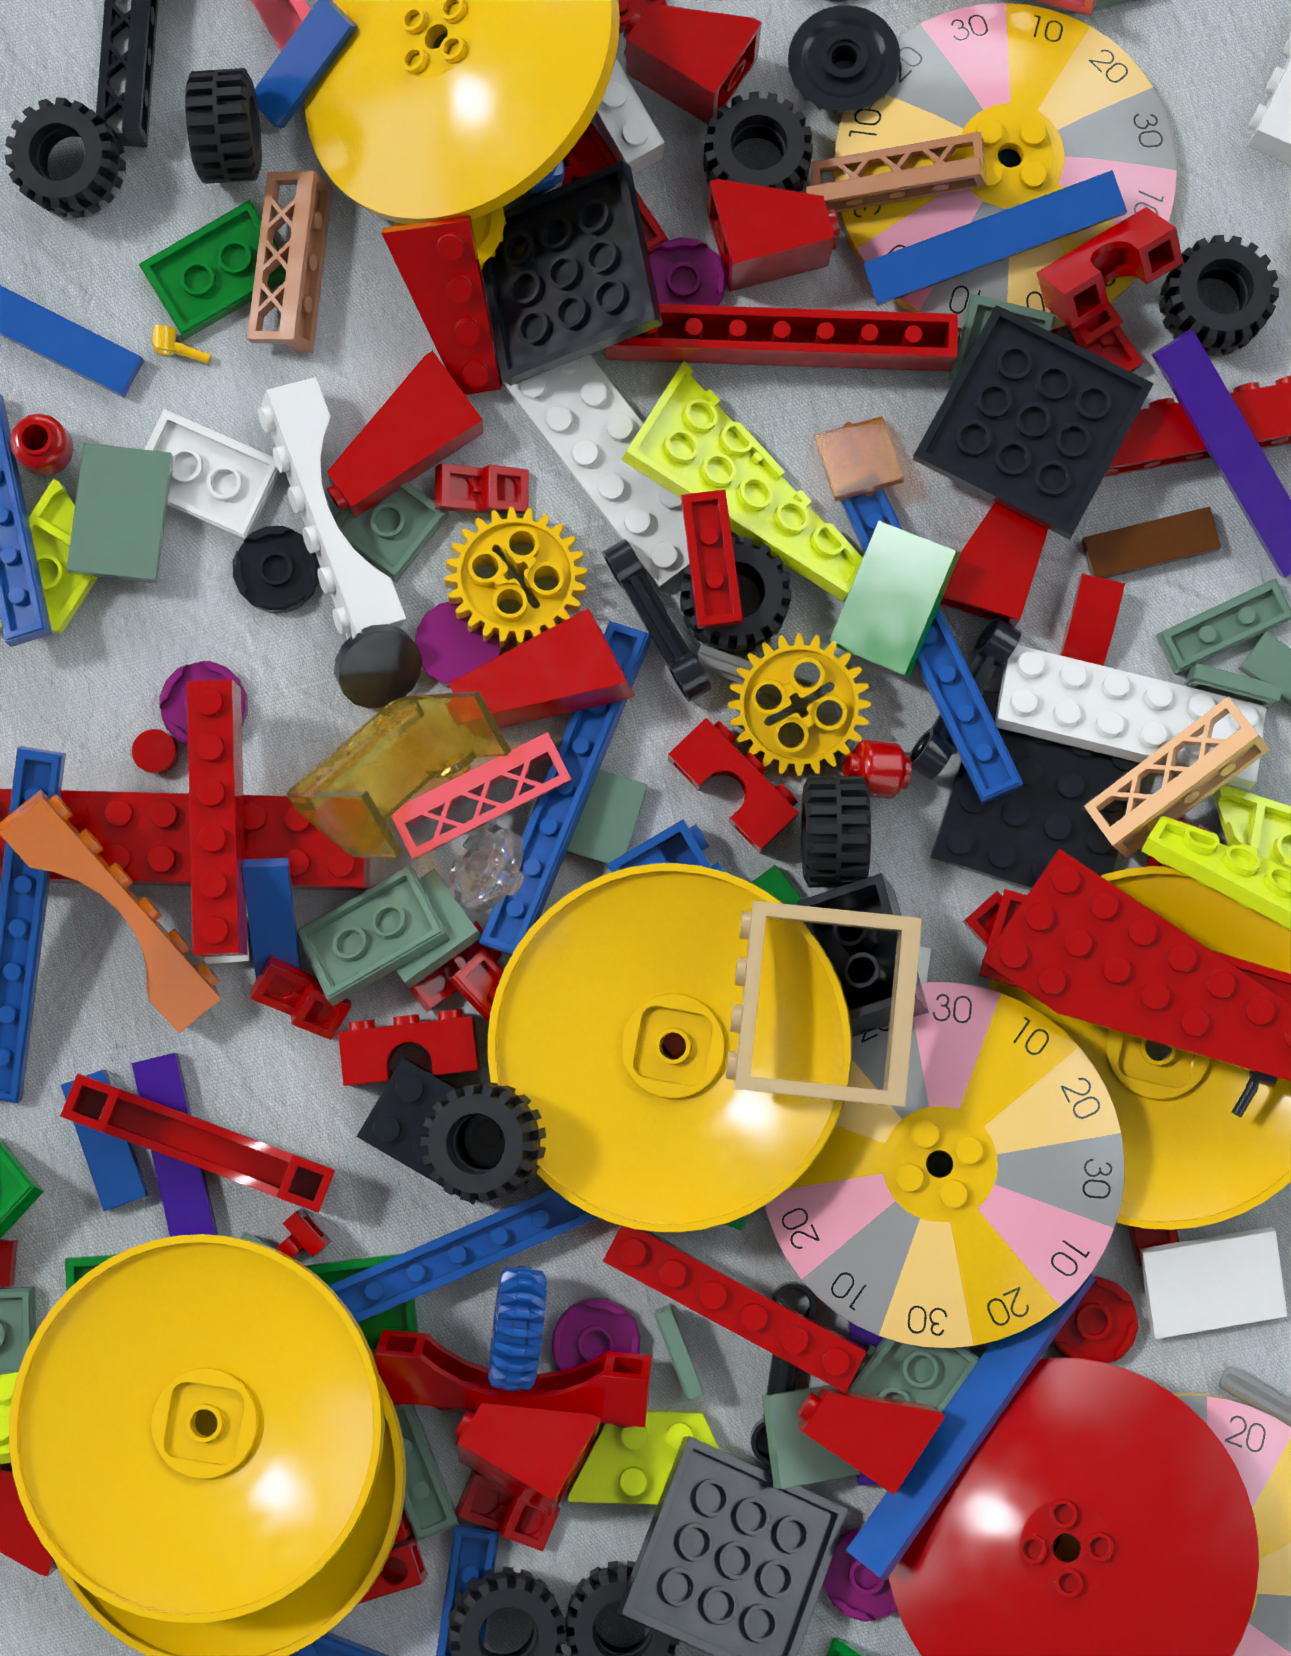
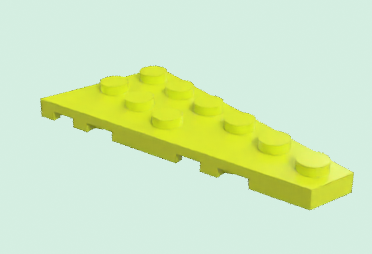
(697, 448)

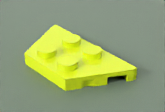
(51, 534)
(1255, 822)
(636, 1461)

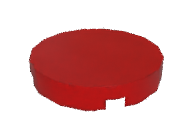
(1101, 1324)

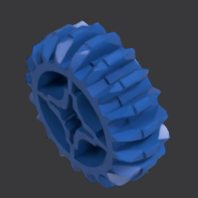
(517, 1328)

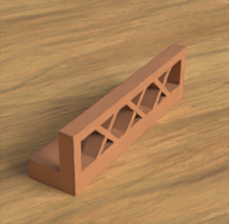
(901, 183)
(304, 264)

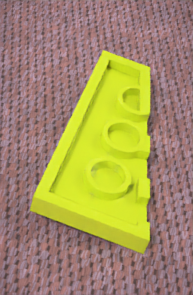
(1230, 870)

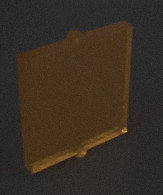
(859, 458)

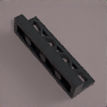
(138, 65)

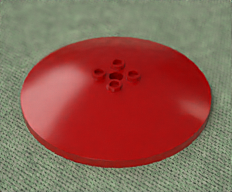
(1141, 1488)

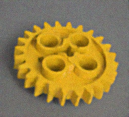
(482, 596)
(819, 738)

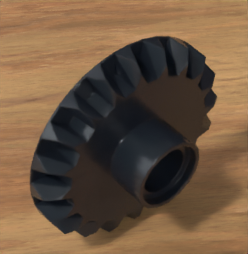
(847, 35)

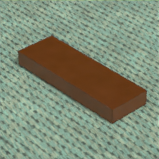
(1151, 543)

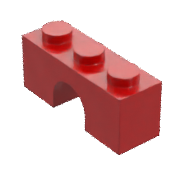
(1135, 247)
(709, 754)
(369, 1049)

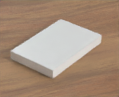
(214, 475)
(1213, 1282)

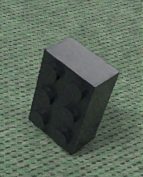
(863, 955)
(399, 1117)

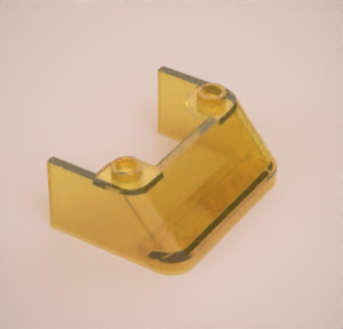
(389, 762)

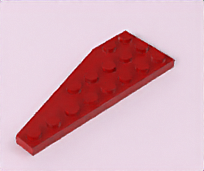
(1127, 969)

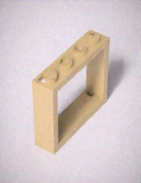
(901, 1013)

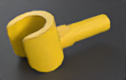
(165, 344)

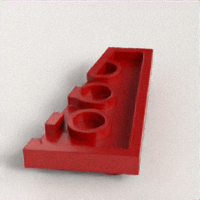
(448, 289)

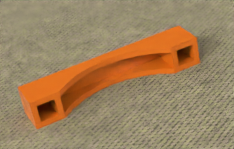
(49, 842)

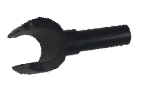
(1249, 1092)

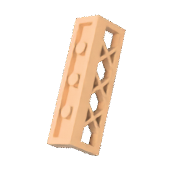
(1186, 789)

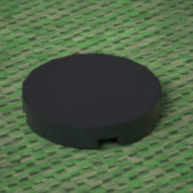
(275, 570)
(378, 666)

